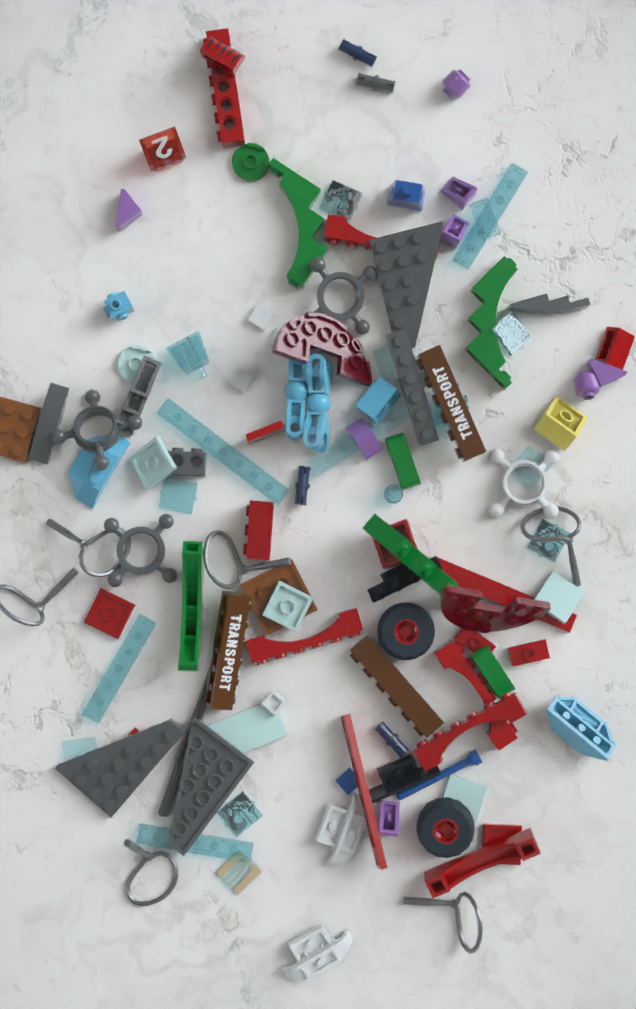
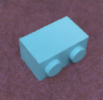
(378, 400)

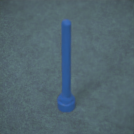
(472, 759)

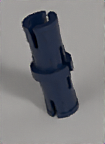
(357, 53)
(302, 485)
(401, 749)

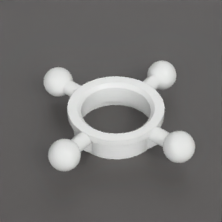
(550, 458)

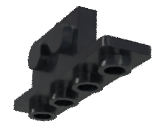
(395, 580)
(400, 776)

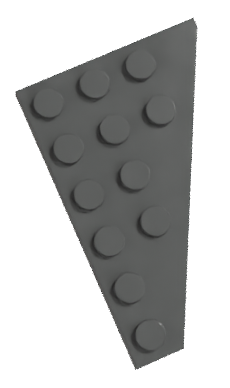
(405, 272)
(116, 770)
(208, 778)

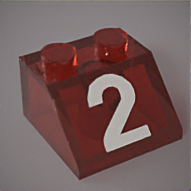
(163, 149)

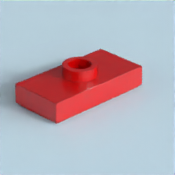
(473, 640)
(528, 652)

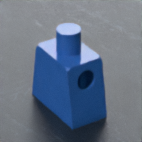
(406, 195)

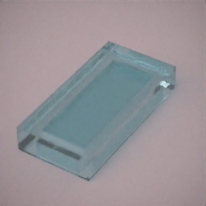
(485, 218)

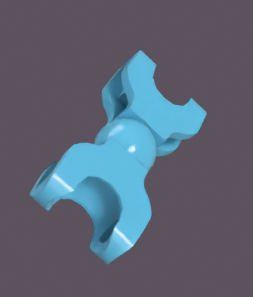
(296, 393)
(318, 404)

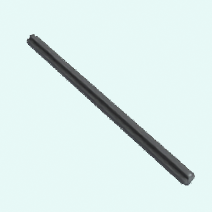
(178, 767)

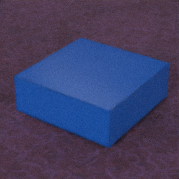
(347, 781)

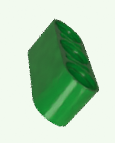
(402, 461)
(492, 671)

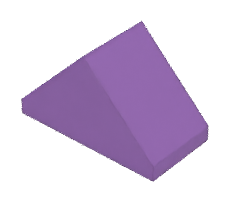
(459, 192)
(127, 211)
(454, 231)
(604, 372)
(364, 438)
(389, 818)

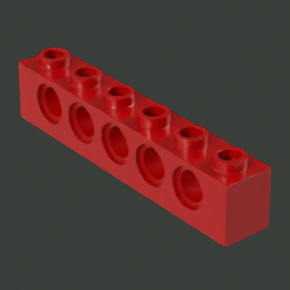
(234, 136)

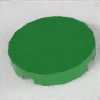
(250, 162)

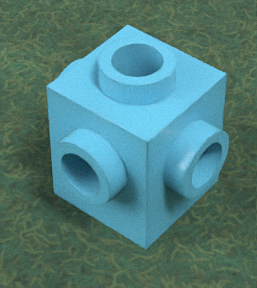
(125, 306)

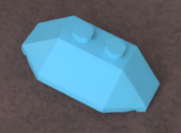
(89, 482)
(580, 727)

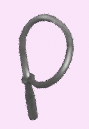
(567, 539)
(84, 545)
(242, 568)
(39, 605)
(148, 856)
(454, 904)

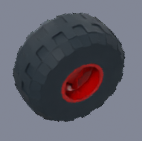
(405, 631)
(445, 827)

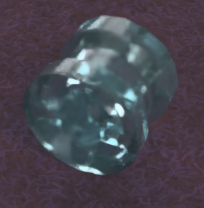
(393, 494)

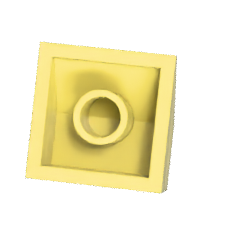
(560, 423)

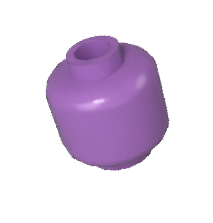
(456, 83)
(586, 385)

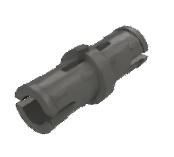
(375, 82)

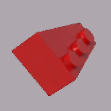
(259, 530)

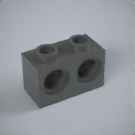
(186, 468)

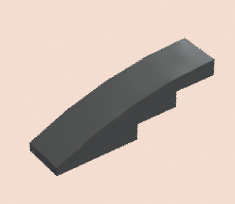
(542, 305)
(139, 390)
(49, 420)

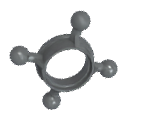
(369, 274)
(100, 462)
(168, 574)

